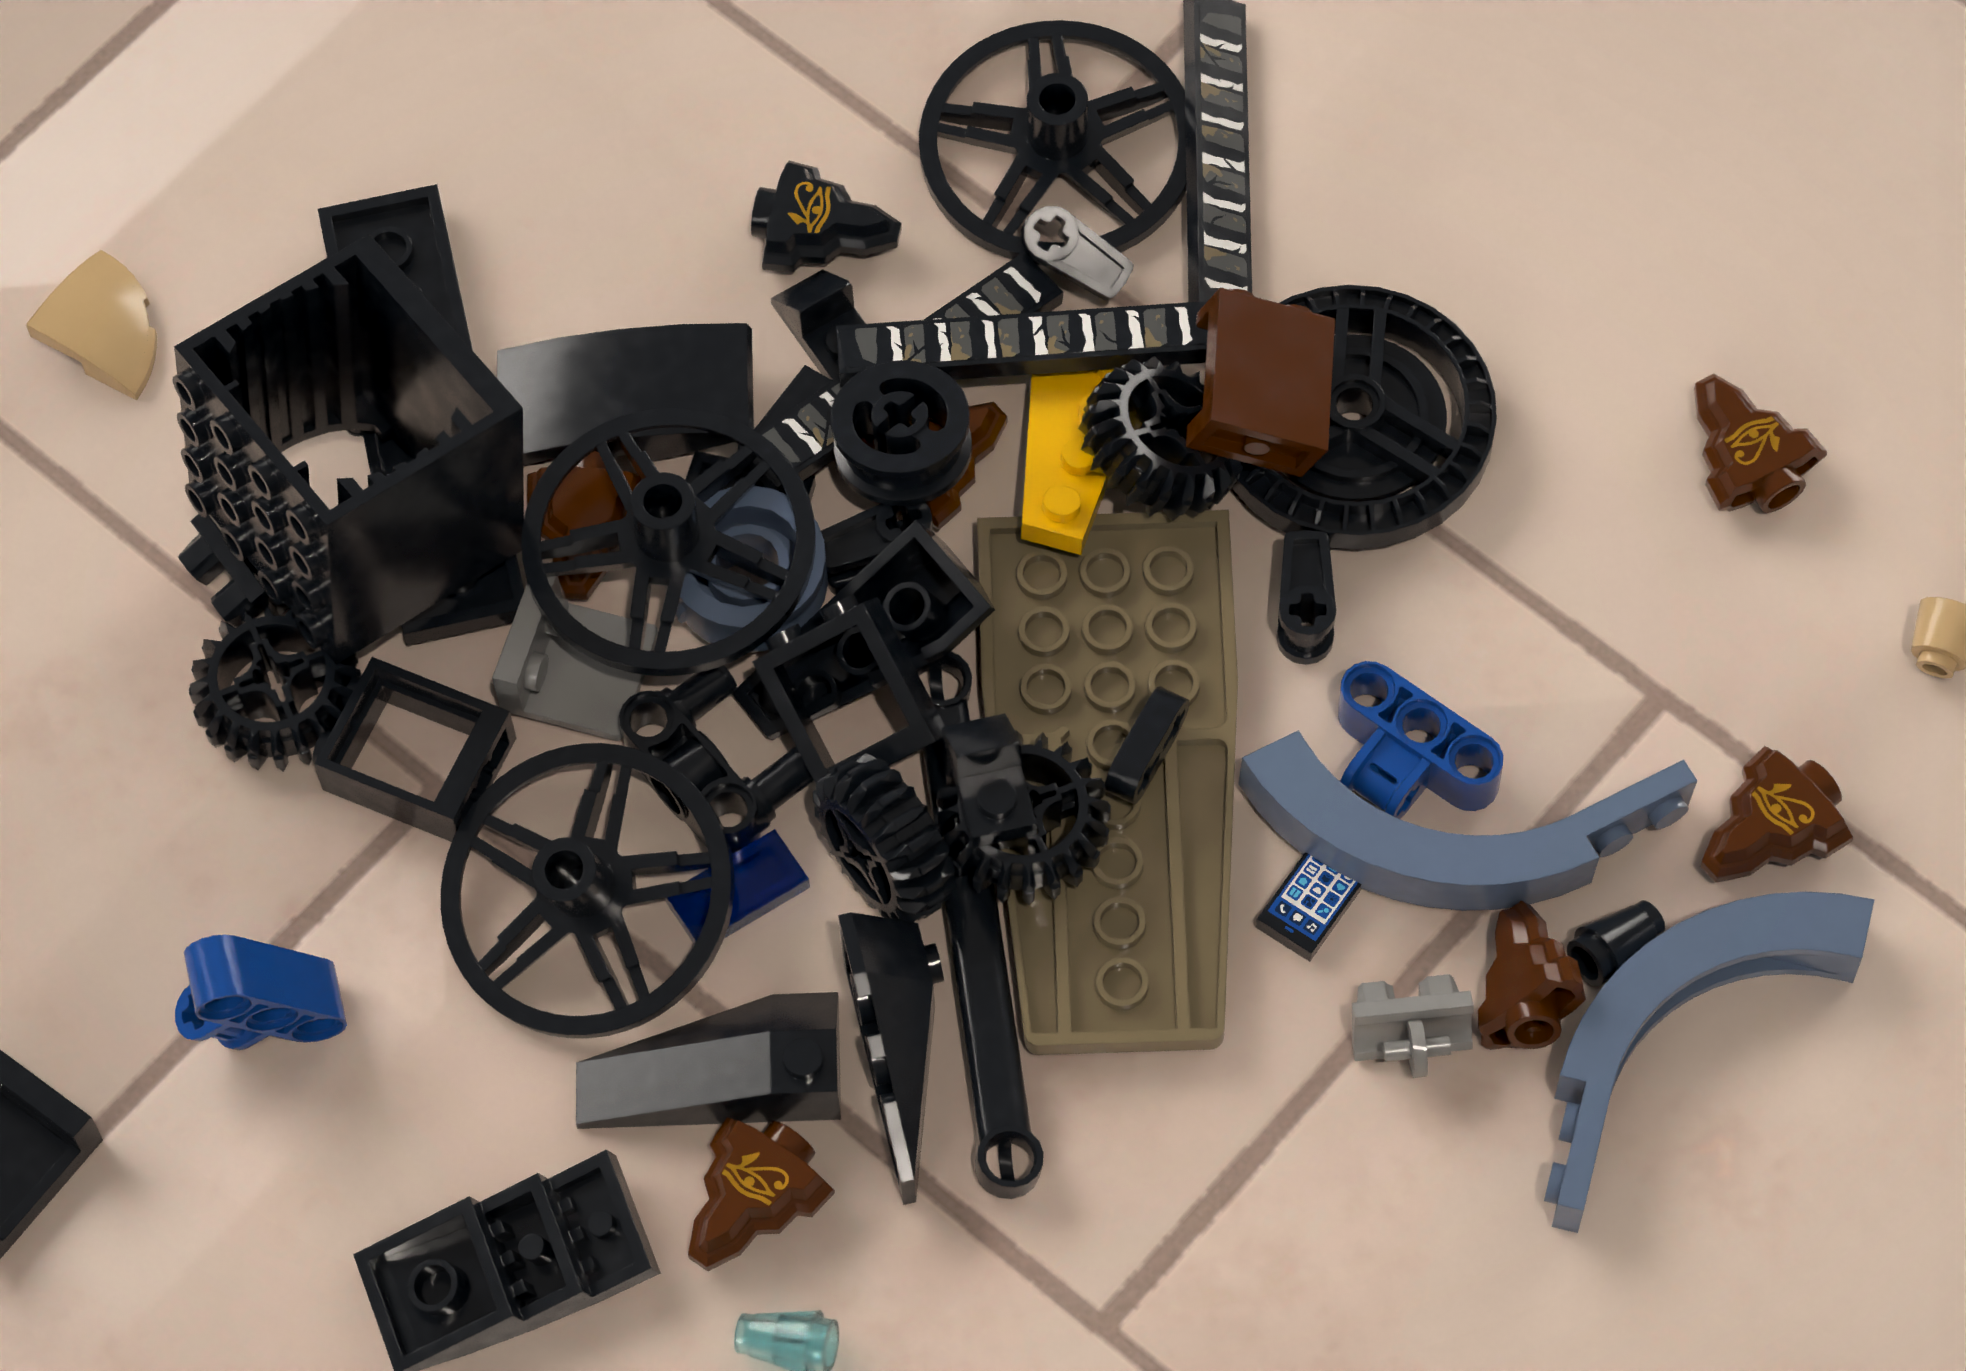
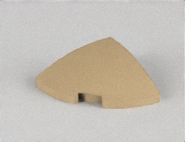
(101, 322)

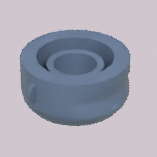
(768, 525)

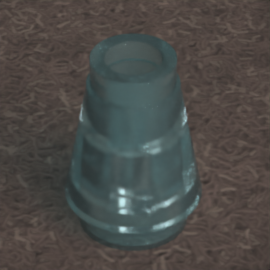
(789, 1339)

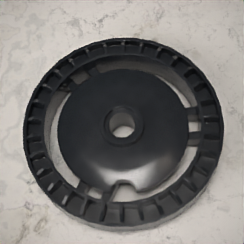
(1402, 427)

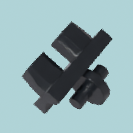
(208, 557)

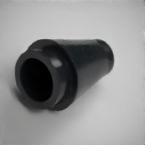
(1613, 939)

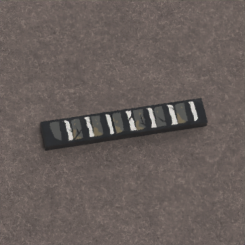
(1217, 148)
(1029, 341)
(805, 430)

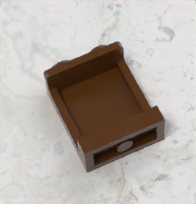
(1264, 382)

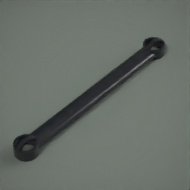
(982, 982)

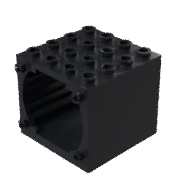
(354, 354)

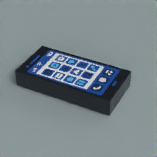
(1307, 906)

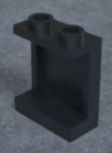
(40, 1146)

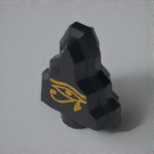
(816, 221)

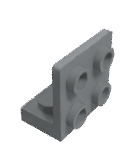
(557, 684)

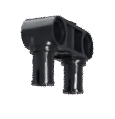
(702, 761)

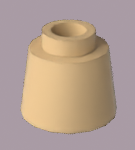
(1940, 637)

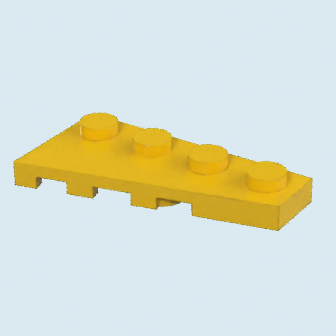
(1058, 483)

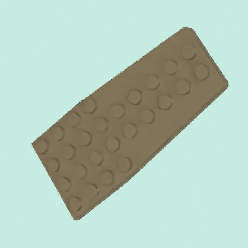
(1075, 655)

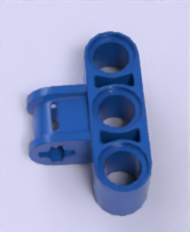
(1397, 770)
(257, 991)

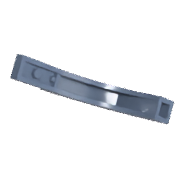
(1440, 867)
(1719, 946)

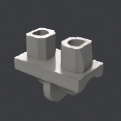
(1411, 1026)

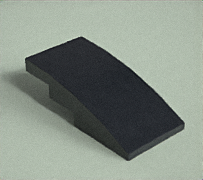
(599, 376)
(506, 1263)

